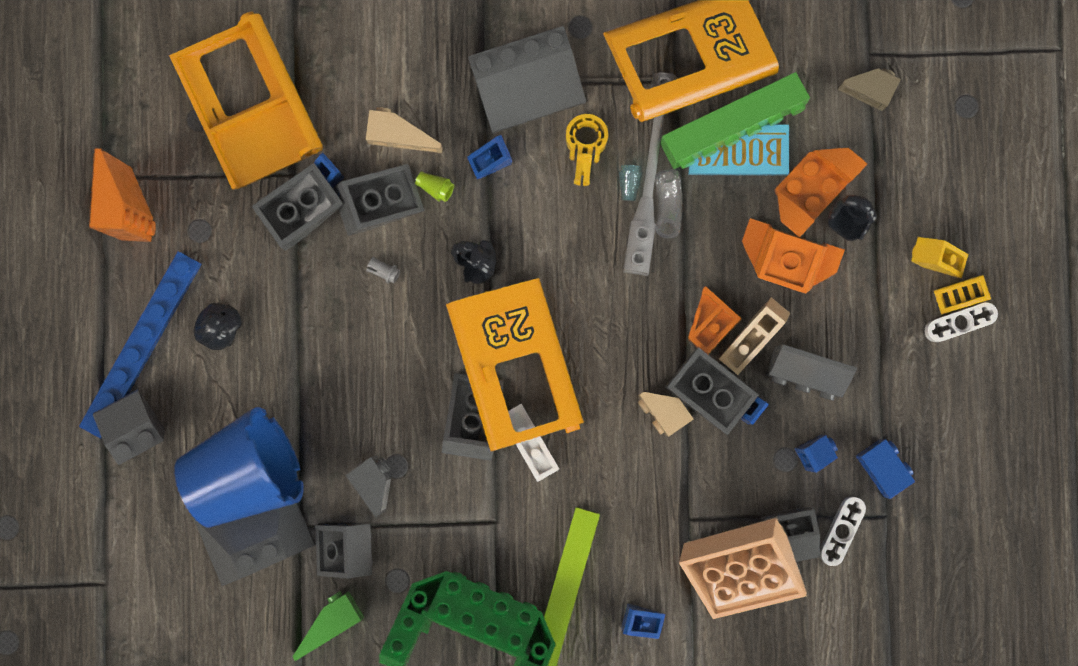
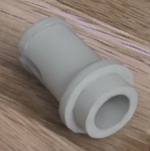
(383, 270)

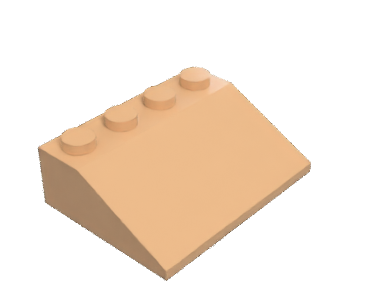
(743, 569)

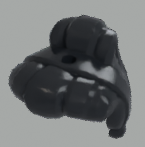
(852, 217)
(478, 260)
(217, 326)

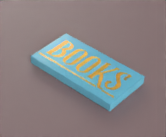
(754, 155)

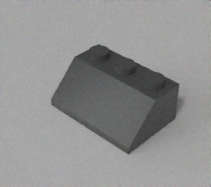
(809, 372)

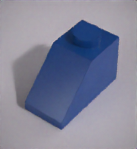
(817, 453)

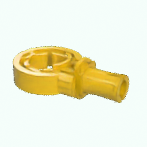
(584, 160)

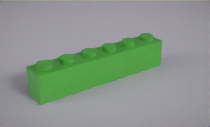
(734, 121)

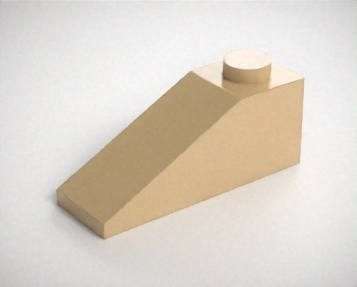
(393, 131)
(755, 336)

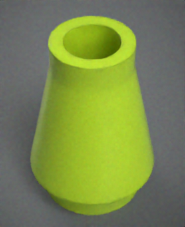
(436, 186)

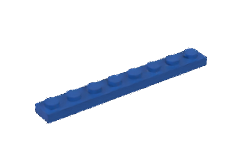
(144, 337)

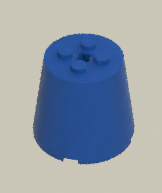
(239, 471)

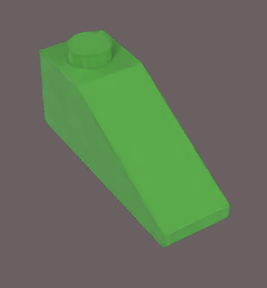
(333, 619)

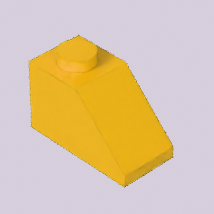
(939, 256)

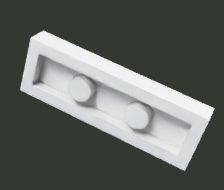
(533, 450)

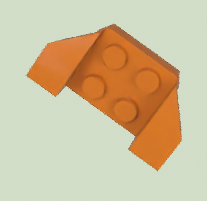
(815, 185)
(789, 259)

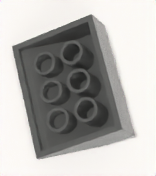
(527, 79)

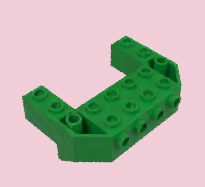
(473, 612)

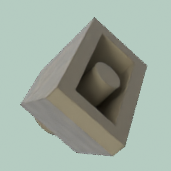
(872, 87)

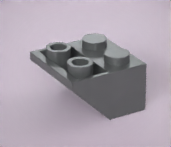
(801, 530)

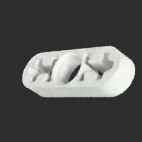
(977, 309)
(841, 551)

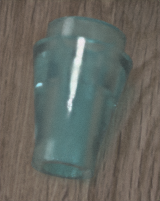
(629, 181)

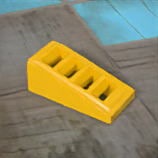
(974, 300)

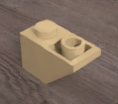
(667, 411)

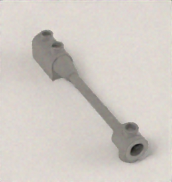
(643, 225)

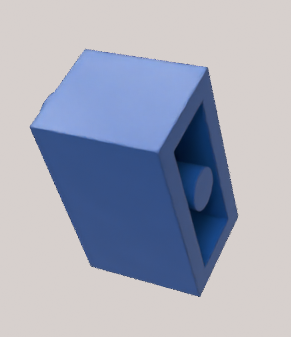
(886, 468)

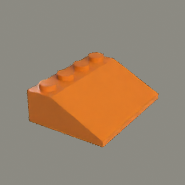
(118, 201)

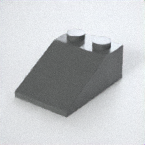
(378, 199)
(298, 207)
(711, 391)
(464, 428)

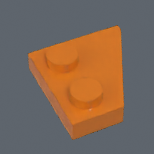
(711, 322)

